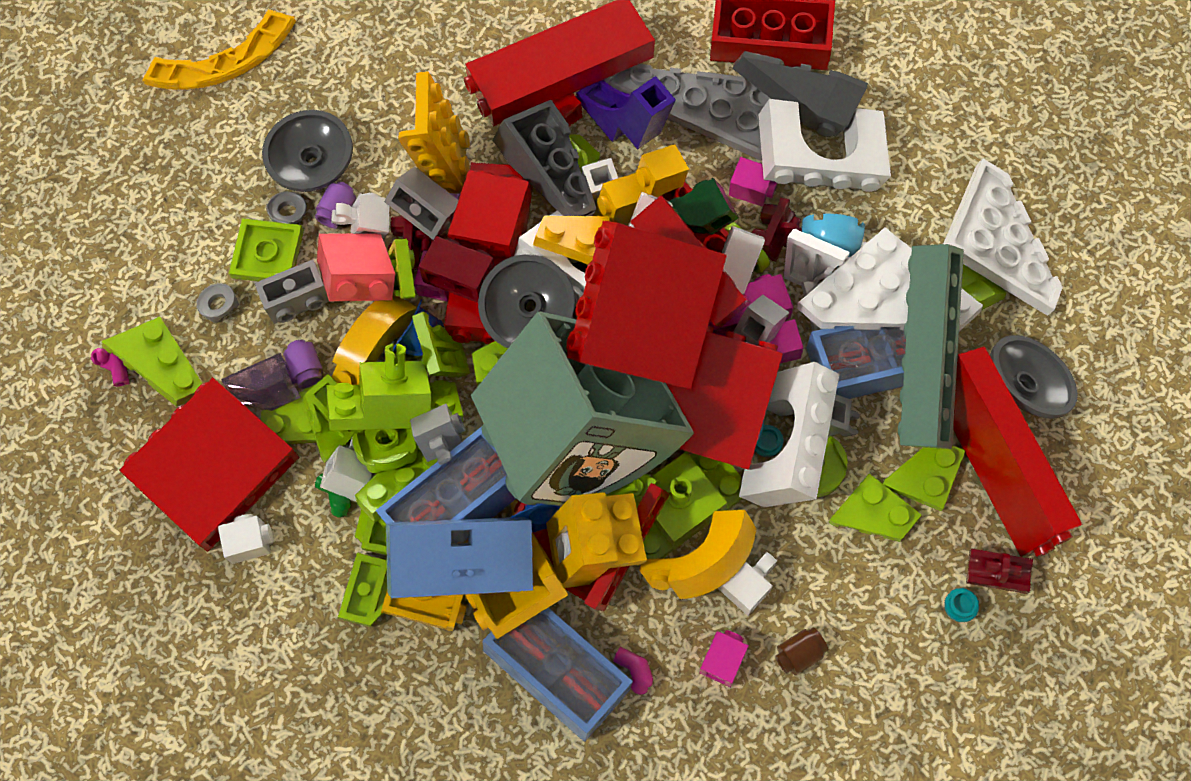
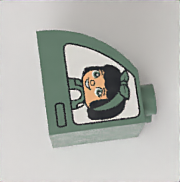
(571, 423)

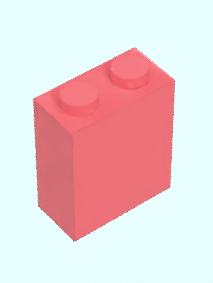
(355, 267)

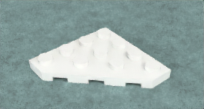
(1000, 241)
(871, 290)

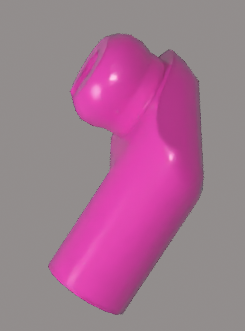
(113, 364)
(638, 668)

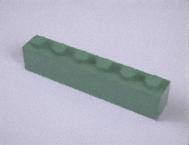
(931, 346)

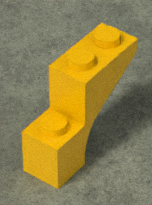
(656, 175)

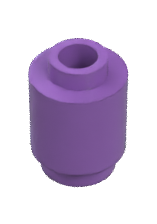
(334, 194)
(303, 363)

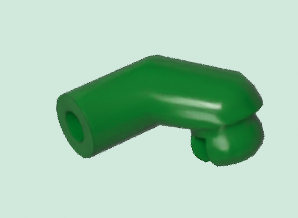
(338, 503)

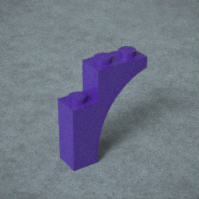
(634, 114)

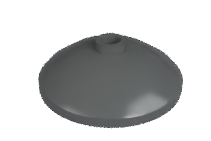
(304, 137)
(516, 283)
(1035, 376)

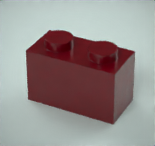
(456, 268)

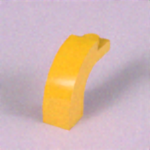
(370, 335)
(711, 563)

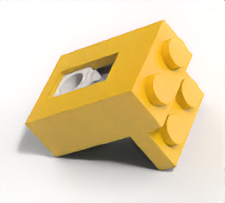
(594, 535)

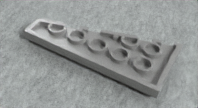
(707, 103)

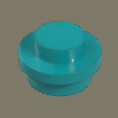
(769, 442)
(961, 605)

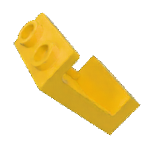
(508, 610)

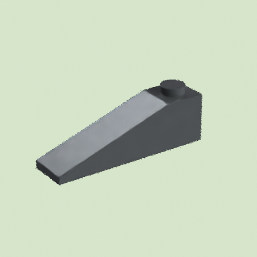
(823, 100)
(542, 153)

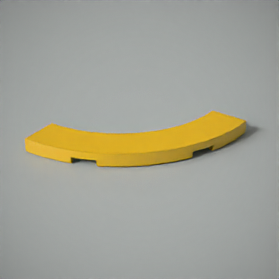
(226, 64)

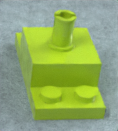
(388, 395)
(696, 491)

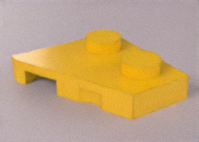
(569, 235)

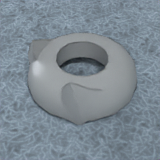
(282, 199)
(209, 294)

